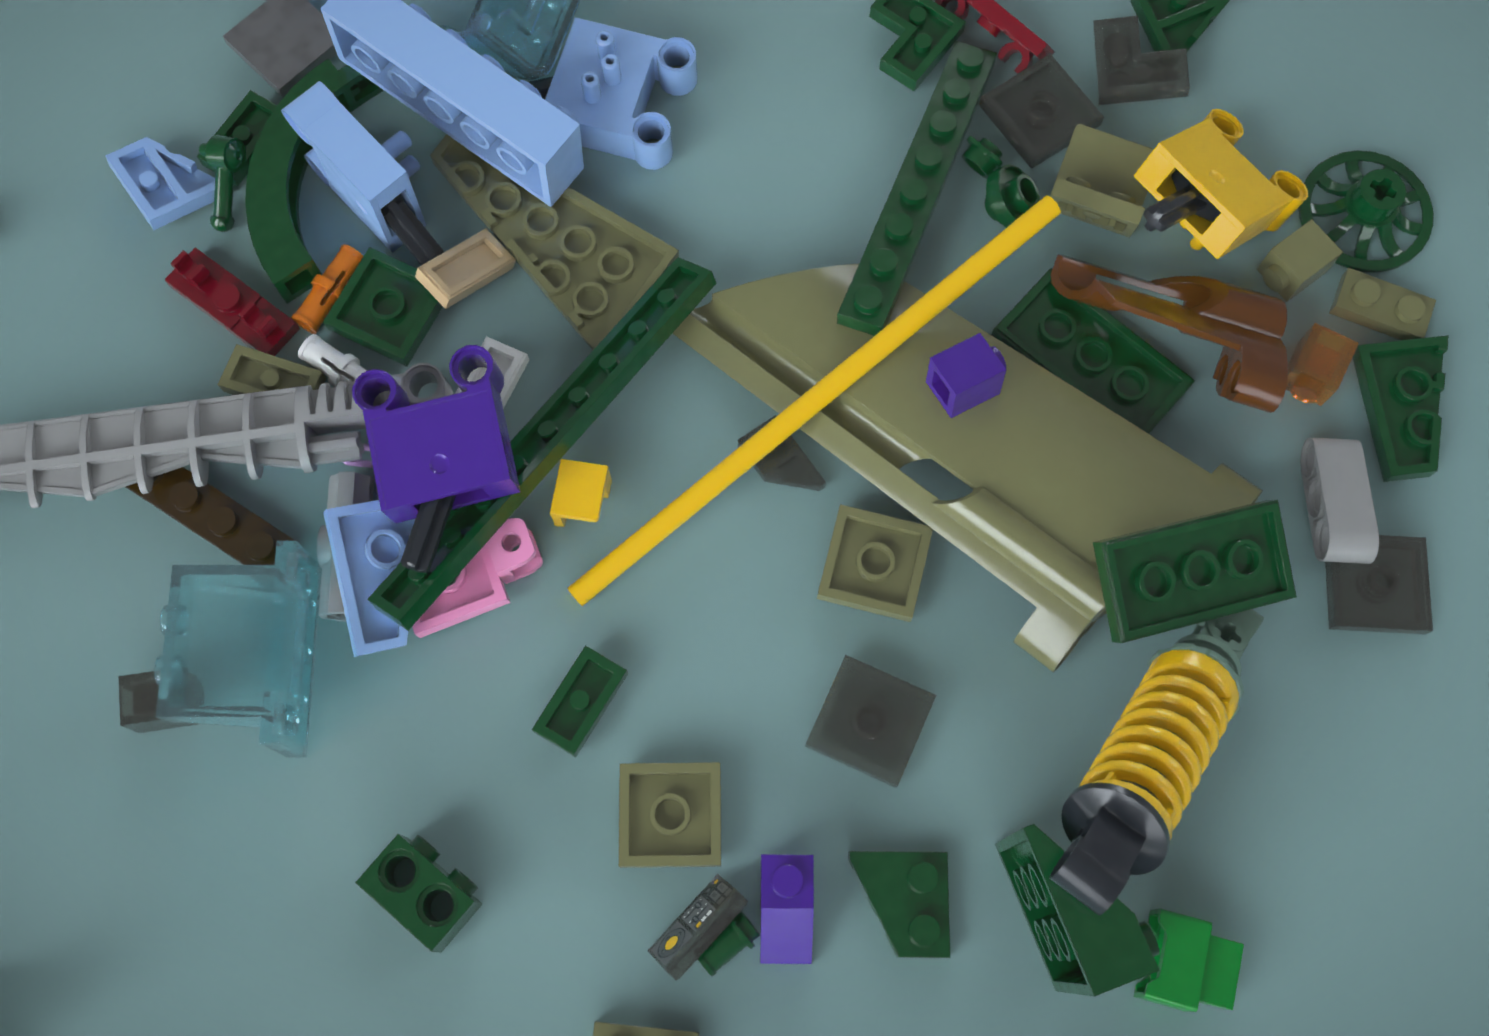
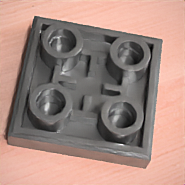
(282, 41)

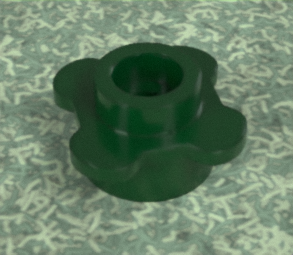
(982, 156)

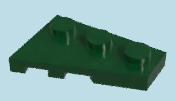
(1401, 402)

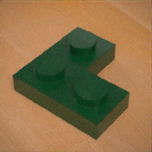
(924, 35)

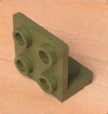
(1099, 180)

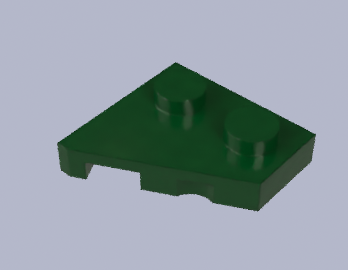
(909, 899)

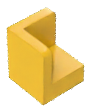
(579, 491)

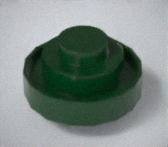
(1009, 194)

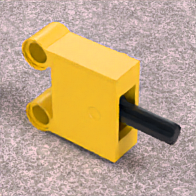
(1215, 188)

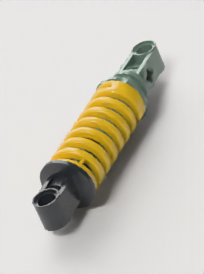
(1153, 761)

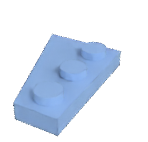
(364, 553)

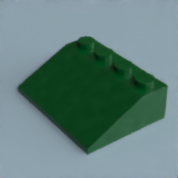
(1077, 946)

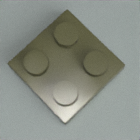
(875, 563)
(670, 815)

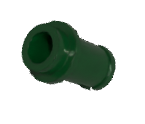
(729, 943)

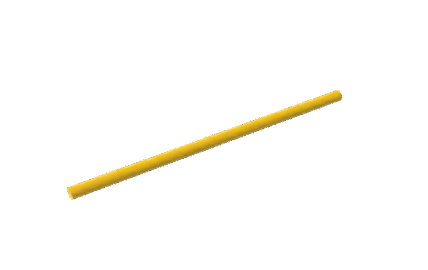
(814, 400)

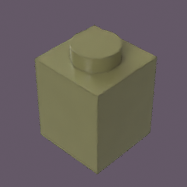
(1299, 260)

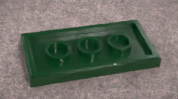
(1094, 354)
(1194, 570)

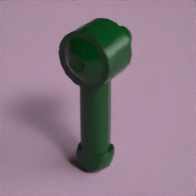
(226, 156)

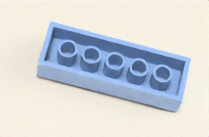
(459, 92)

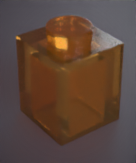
(1319, 364)

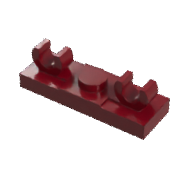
(997, 19)
(231, 302)

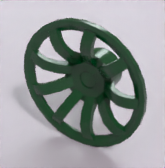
(1373, 204)

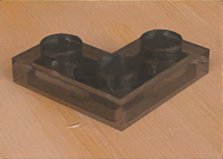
(1134, 76)

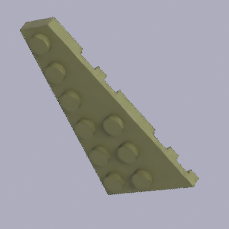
(575, 251)

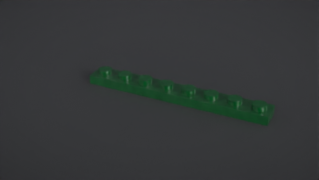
(916, 190)

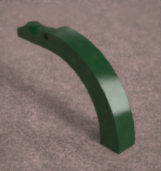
(277, 178)

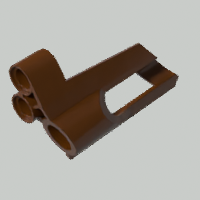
(1242, 320)

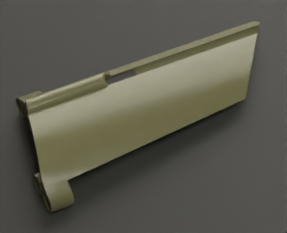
(1040, 455)

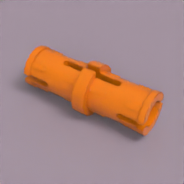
(327, 289)

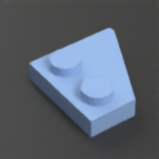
(161, 182)

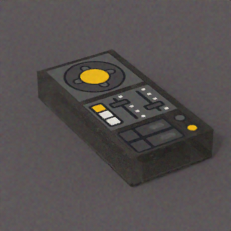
(697, 927)

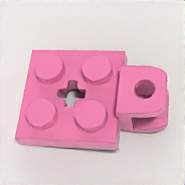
(482, 580)

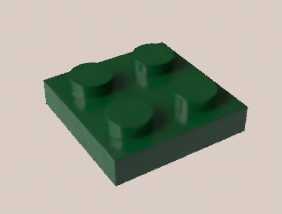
(384, 308)

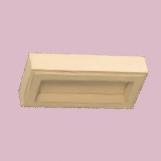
(465, 268)

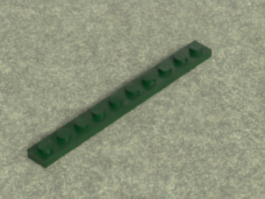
(551, 433)

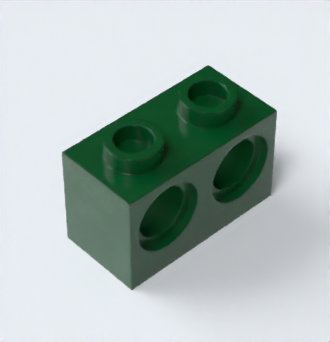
(412, 903)

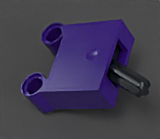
(437, 450)

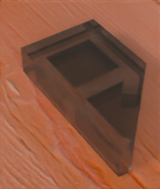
(787, 464)

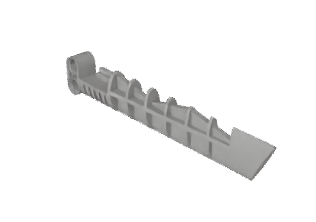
(132, 445)

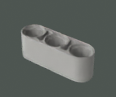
(1339, 501)

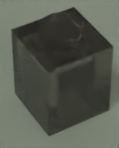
(139, 703)

